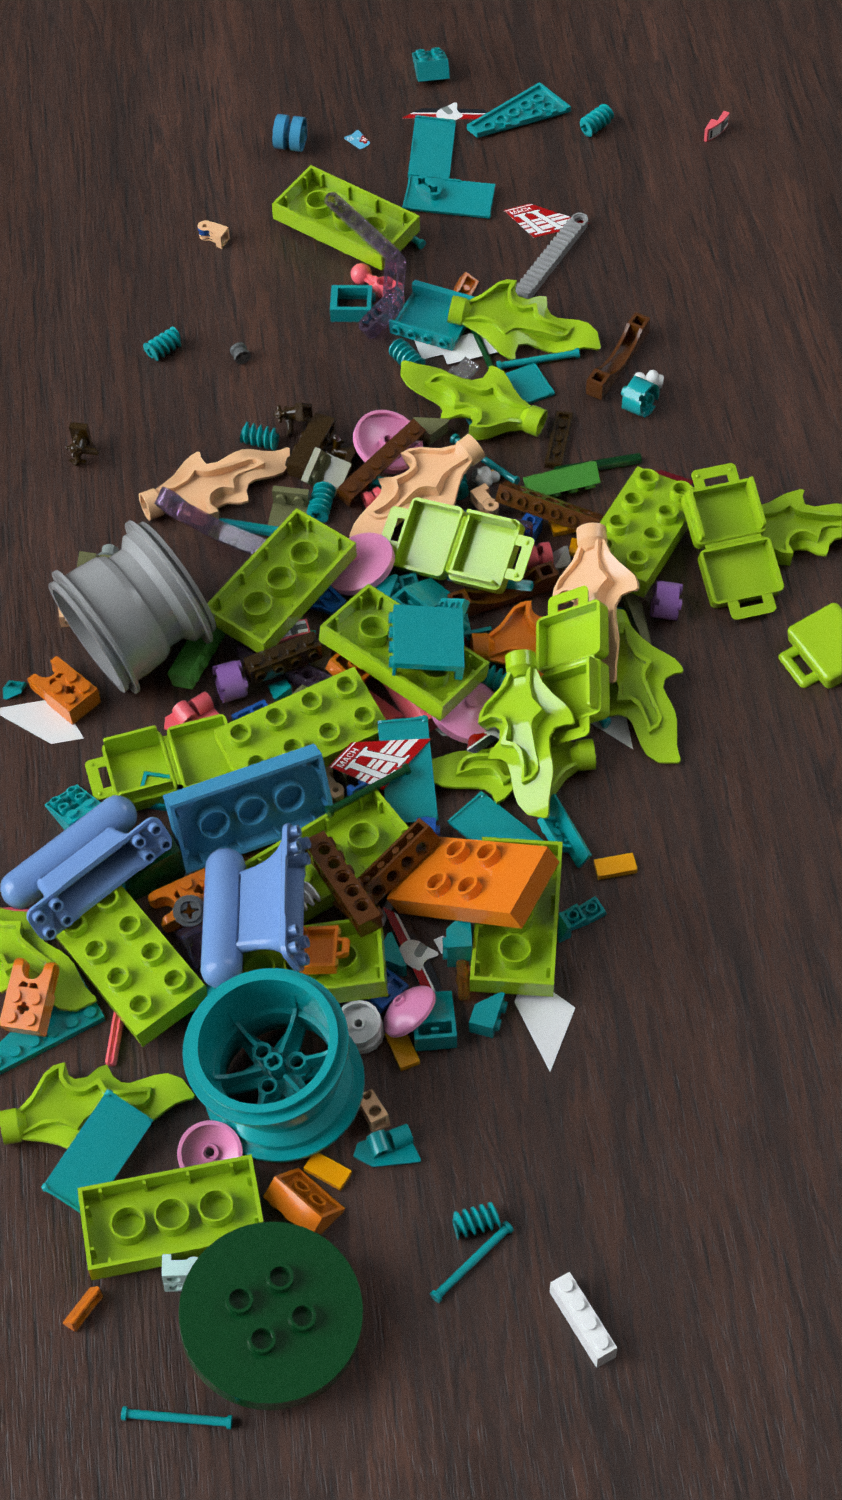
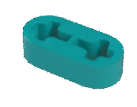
(429, 186)

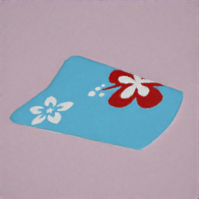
(357, 139)

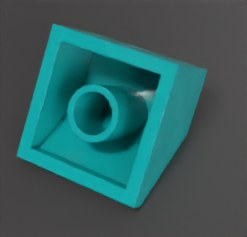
(457, 943)

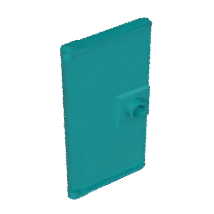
(432, 147)
(457, 198)
(529, 384)
(411, 794)
(485, 818)
(98, 1149)

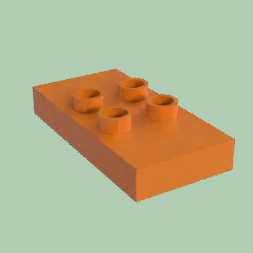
(476, 882)

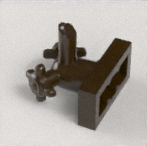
(300, 412)
(81, 443)
(345, 453)

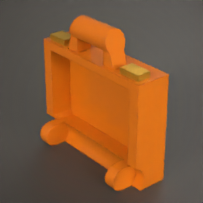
(325, 949)

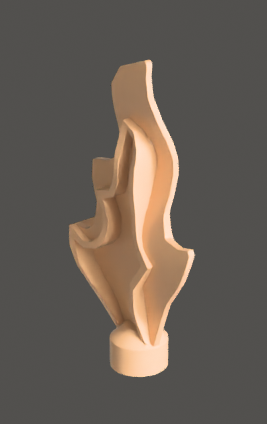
(432, 476)
(217, 483)
(604, 577)

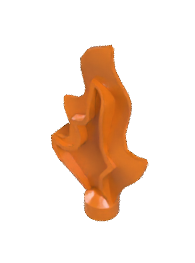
(514, 633)

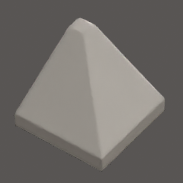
(561, 558)

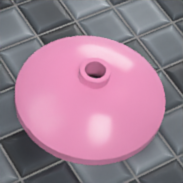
(408, 1010)
(207, 1135)

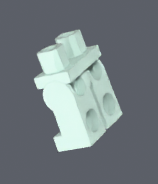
(175, 1272)

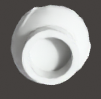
(652, 376)
(485, 475)

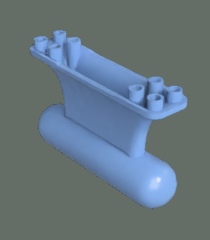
(83, 865)
(254, 908)

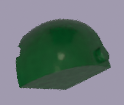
(161, 872)

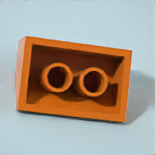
(303, 1201)

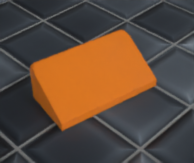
(466, 284)
(83, 1308)

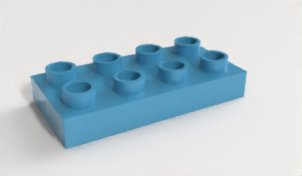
(248, 805)

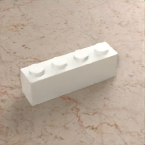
(583, 1320)

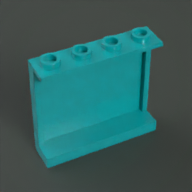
(426, 316)
(427, 639)

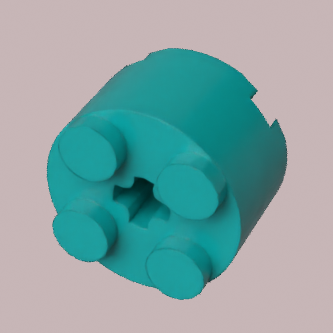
(639, 396)

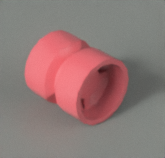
(540, 554)

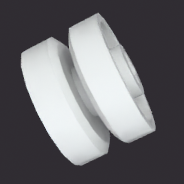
(364, 1025)

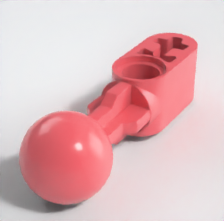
(362, 274)

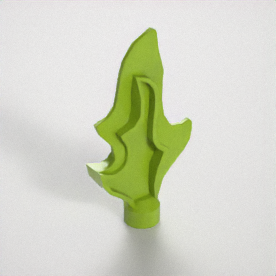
(517, 321)
(487, 401)
(800, 526)
(641, 693)
(526, 719)
(476, 771)
(21, 941)
(64, 1104)

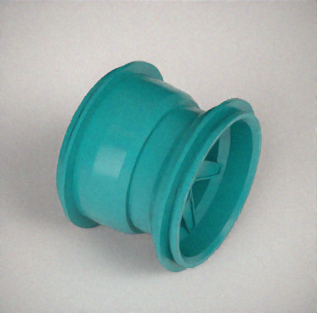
(311, 1113)

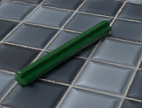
(612, 462)

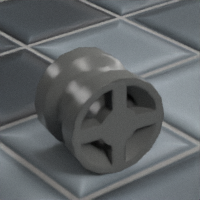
(240, 353)

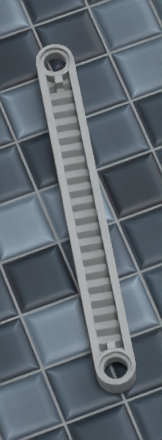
(551, 256)

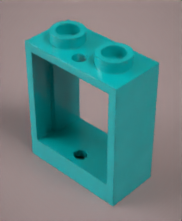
(350, 314)

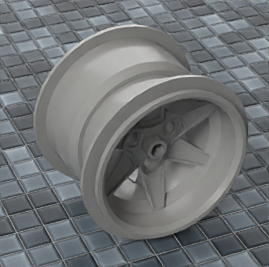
(133, 606)

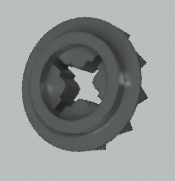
(181, 906)

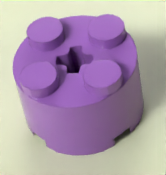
(666, 600)
(230, 681)

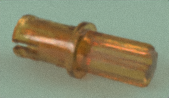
(463, 979)

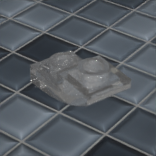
(465, 369)

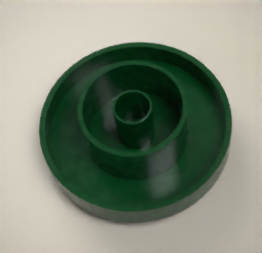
(270, 1315)

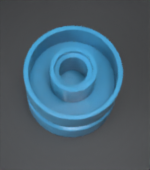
(289, 132)

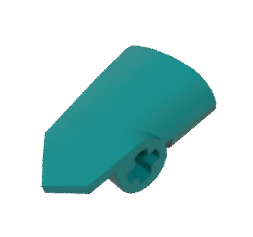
(388, 1148)

